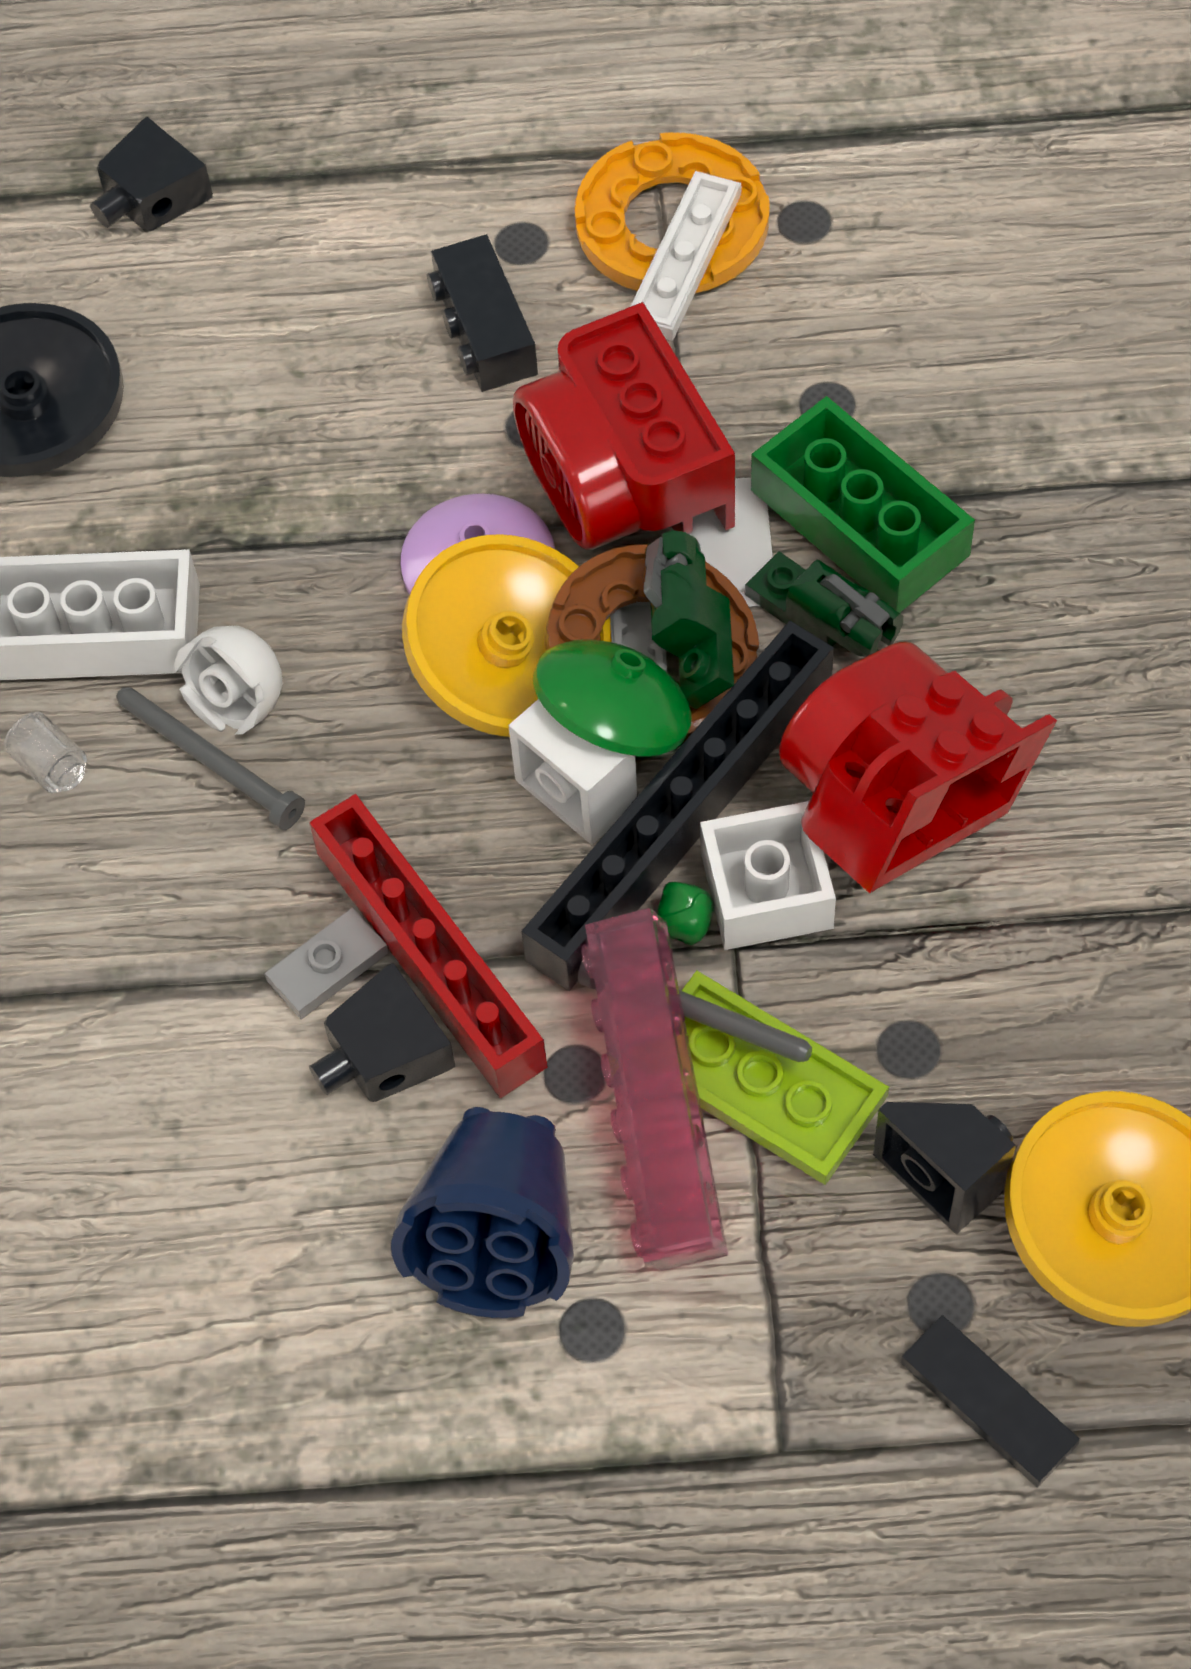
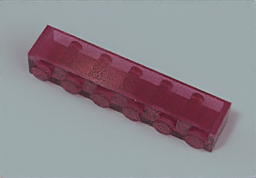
(654, 1091)

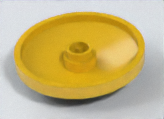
(481, 626)
(1106, 1207)

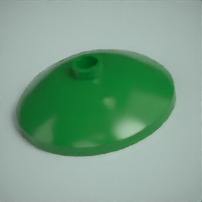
(612, 697)

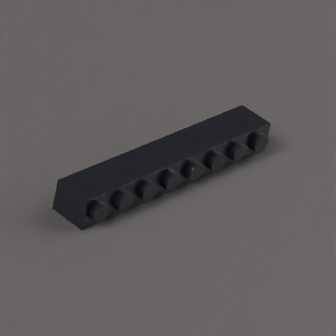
(686, 791)

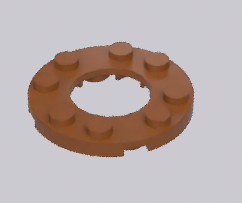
(618, 580)

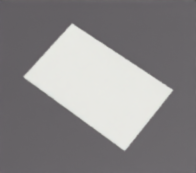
(742, 549)

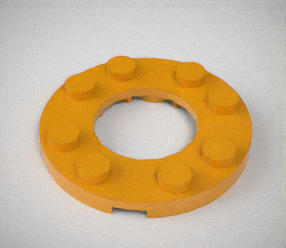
(672, 159)

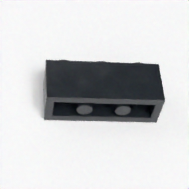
(482, 313)

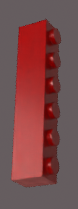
(429, 946)

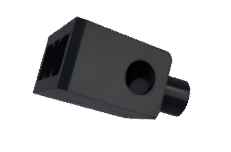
(150, 179)
(382, 1040)

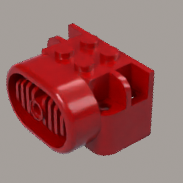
(624, 435)
(904, 761)

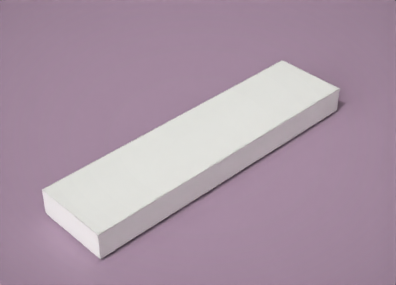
(687, 249)

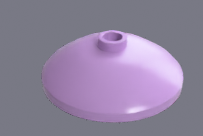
(464, 519)

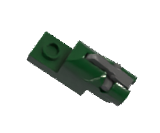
(824, 604)
(689, 616)

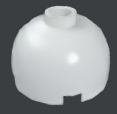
(229, 677)

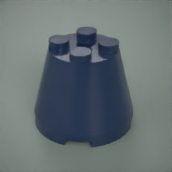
(490, 1217)

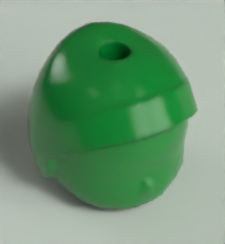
(686, 911)

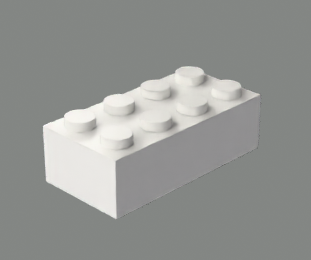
(96, 613)

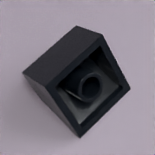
(945, 1156)

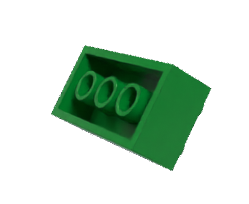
(861, 504)

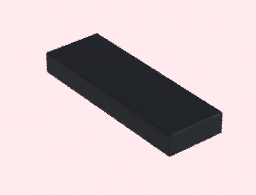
(990, 1401)

